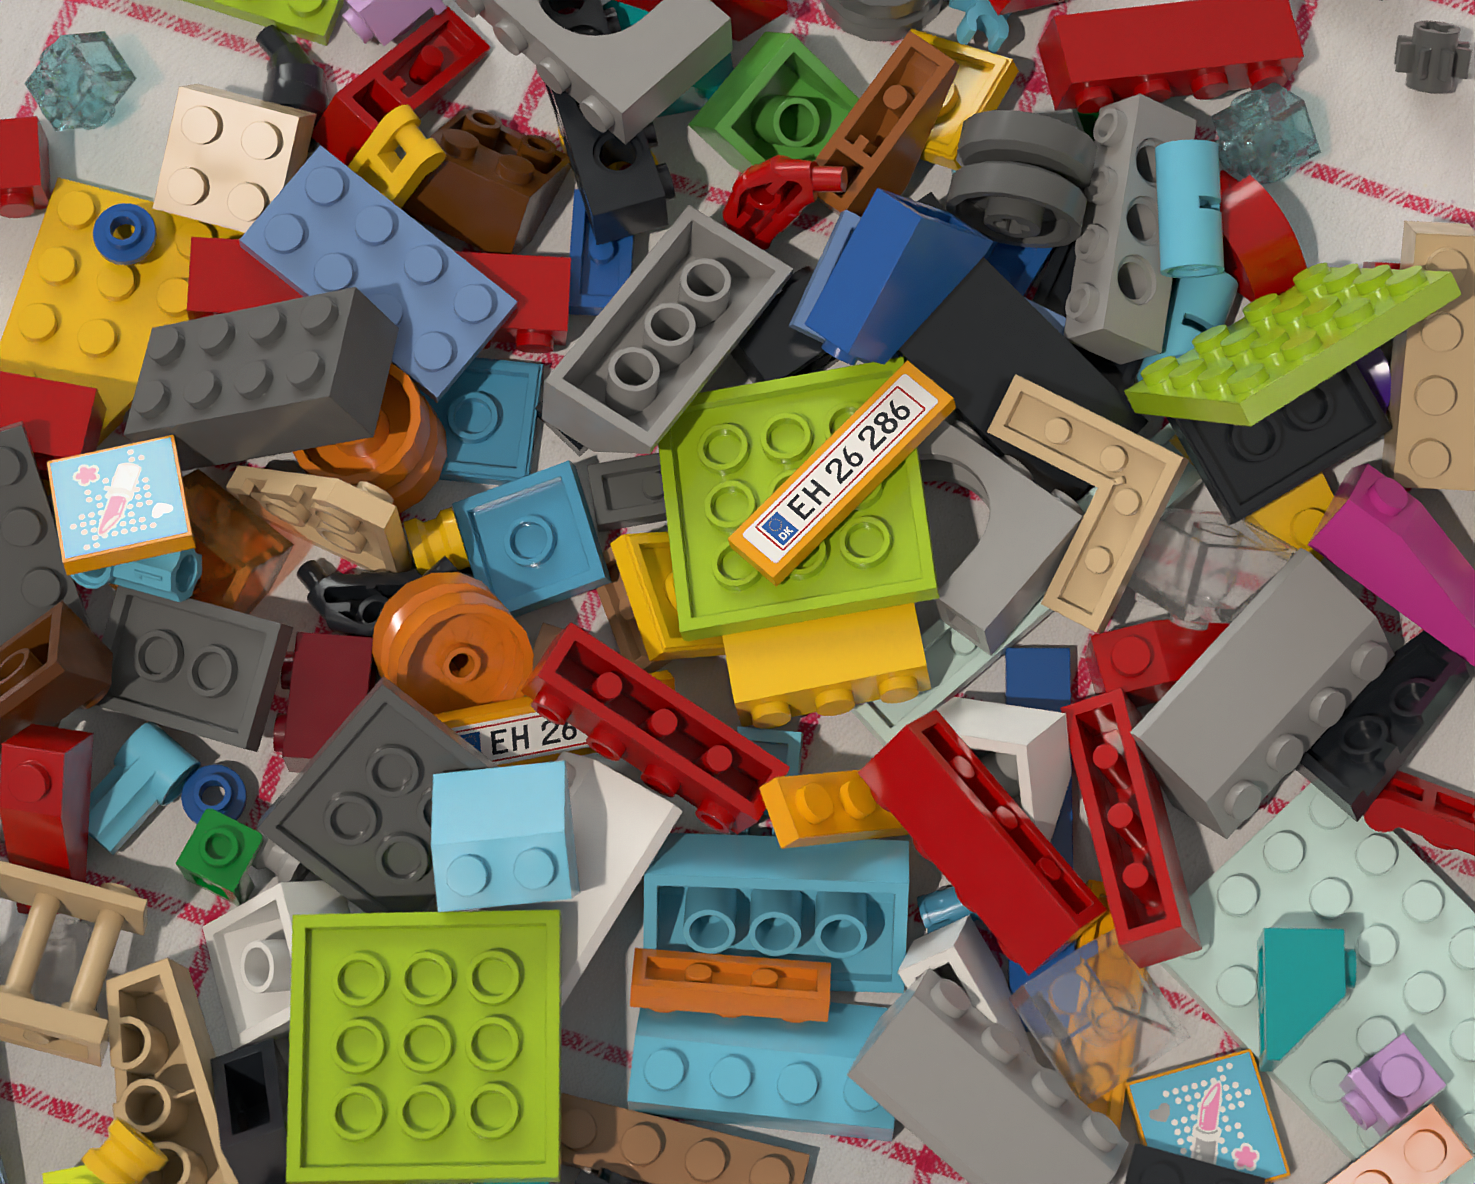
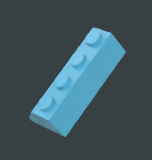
(789, 903)
(757, 1071)

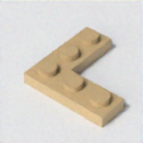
(1131, 494)

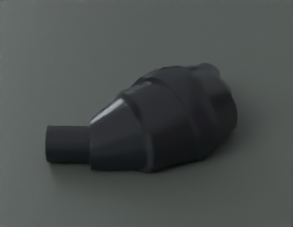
(292, 76)
(355, 600)

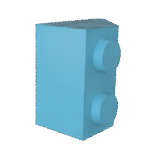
(503, 836)

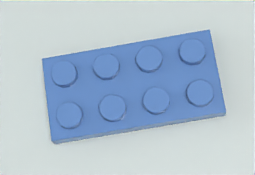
(342, 233)

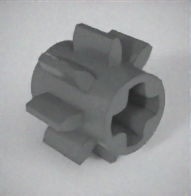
(1432, 57)

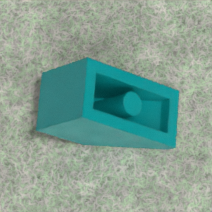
(1299, 986)

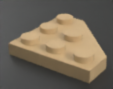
(328, 513)

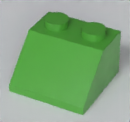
(774, 105)

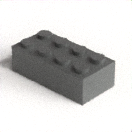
(265, 379)

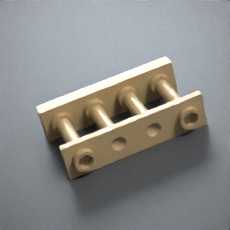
(75, 1026)

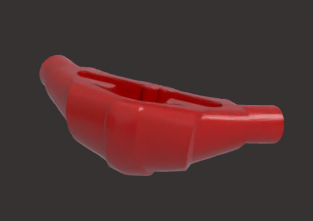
(774, 195)

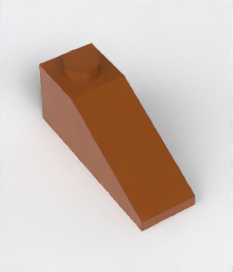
(889, 125)

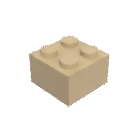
(229, 155)

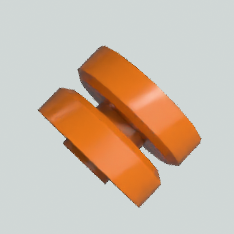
(402, 455)
(451, 644)

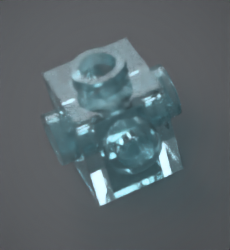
(80, 81)
(1265, 134)

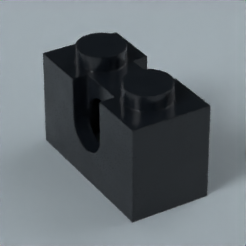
(253, 1112)

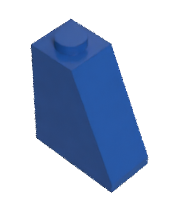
(892, 277)

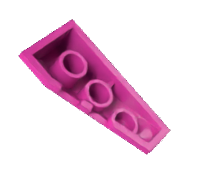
(1401, 556)

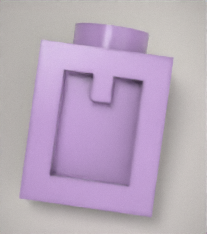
(1389, 1086)

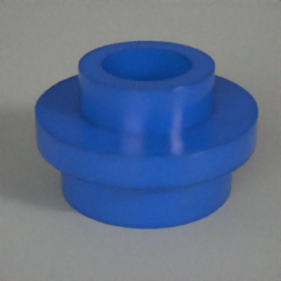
(131, 249)
(214, 775)

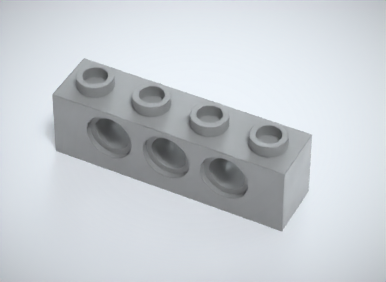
(1117, 285)

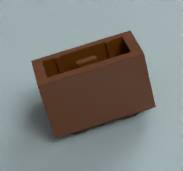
(490, 183)

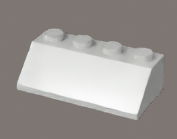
(616, 839)

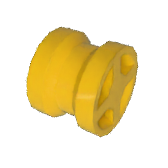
(436, 538)
(124, 1155)

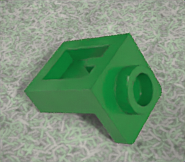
(221, 856)

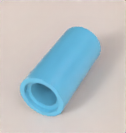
(1189, 209)
(1192, 309)

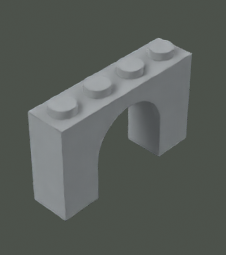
(619, 76)
(1021, 543)

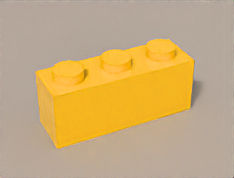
(826, 665)

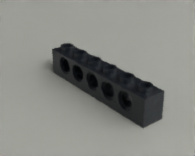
(614, 200)

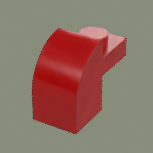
(1257, 239)

